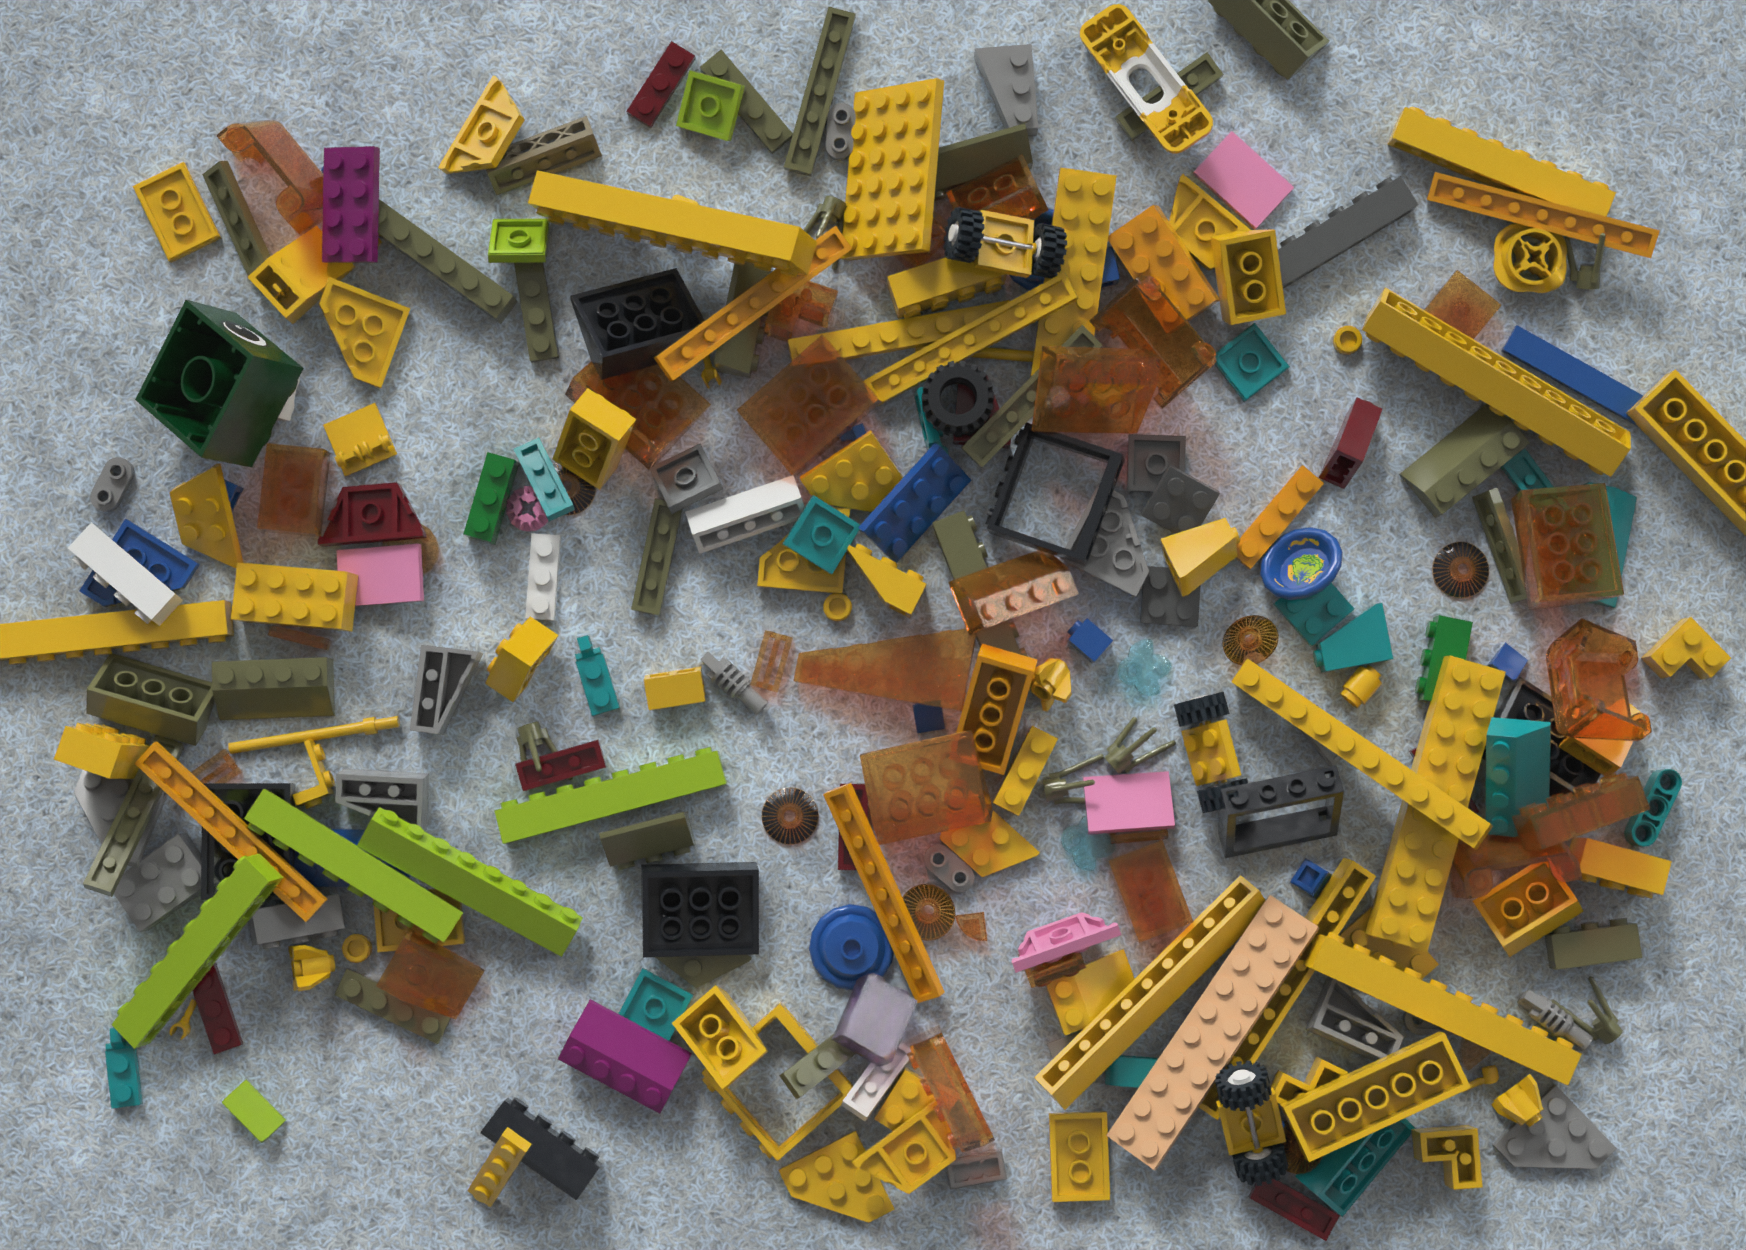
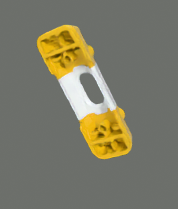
(1124, 46)

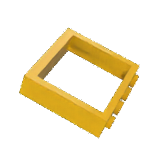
(749, 1122)

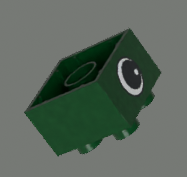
(219, 384)

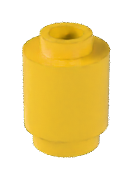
(1361, 685)

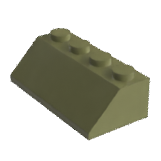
(1274, 31)
(978, 155)
(738, 353)
(1463, 459)
(274, 688)
(151, 699)

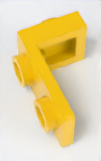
(313, 796)

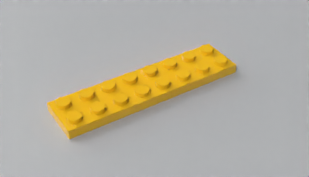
(1084, 211)

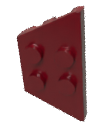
(371, 516)

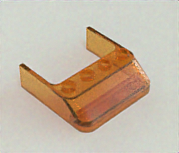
(950, 1090)

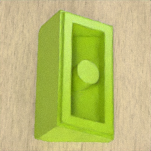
(253, 1111)

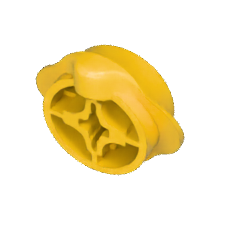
(1550, 275)

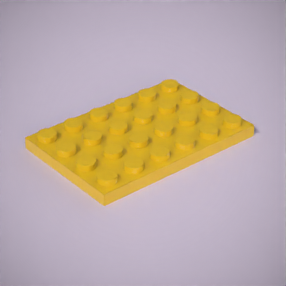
(893, 170)

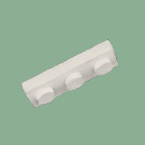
(543, 576)
(875, 1084)

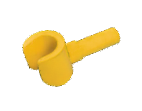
(709, 372)
(184, 1022)
(1490, 1076)

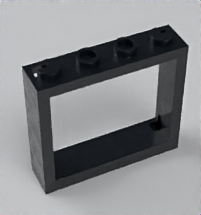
(1014, 467)
(1282, 829)

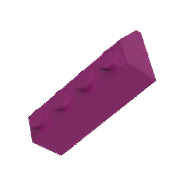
(624, 1056)

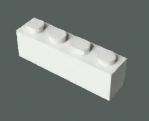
(745, 514)
(125, 574)

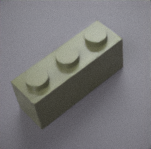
(1593, 944)

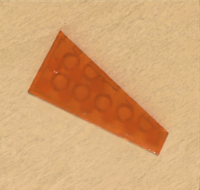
(907, 669)

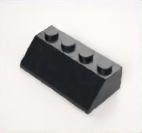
(551, 1153)

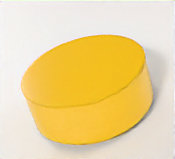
(1347, 340)
(837, 607)
(357, 948)

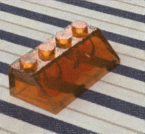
(1012, 590)

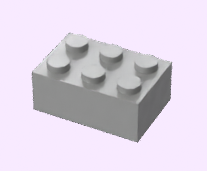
(161, 882)

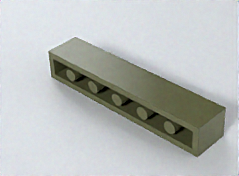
(444, 264)
(966, 557)

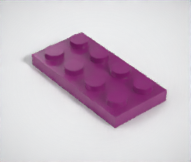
(350, 204)

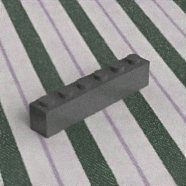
(1344, 229)

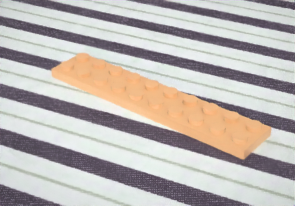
(1212, 1032)

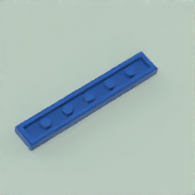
(1571, 372)

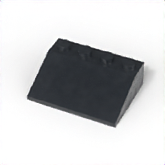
(634, 321)
(1533, 704)
(215, 859)
(700, 909)

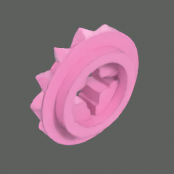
(514, 509)

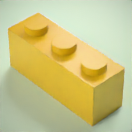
(1025, 770)

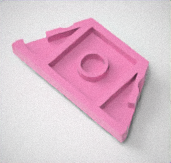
(1062, 938)

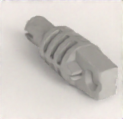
(733, 682)
(1554, 1019)

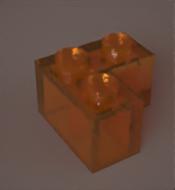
(809, 302)

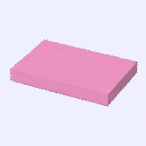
(1243, 180)
(385, 573)
(1129, 803)

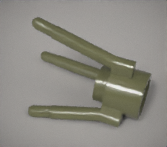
(829, 212)
(1589, 275)
(530, 738)
(1121, 757)
(1057, 788)
(1604, 1025)

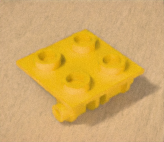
(360, 439)

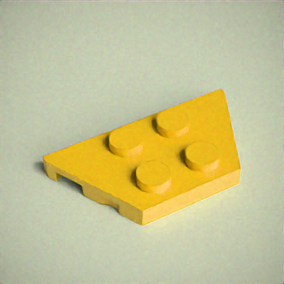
(485, 132)
(1198, 218)
(206, 516)
(989, 845)
(910, 1152)

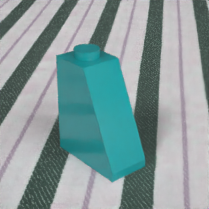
(1356, 643)

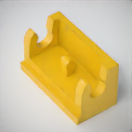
(674, 688)

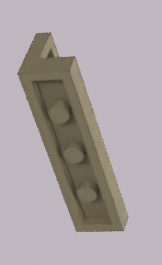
(562, 154)

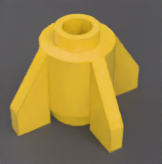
(1051, 682)
(309, 966)
(1521, 1103)

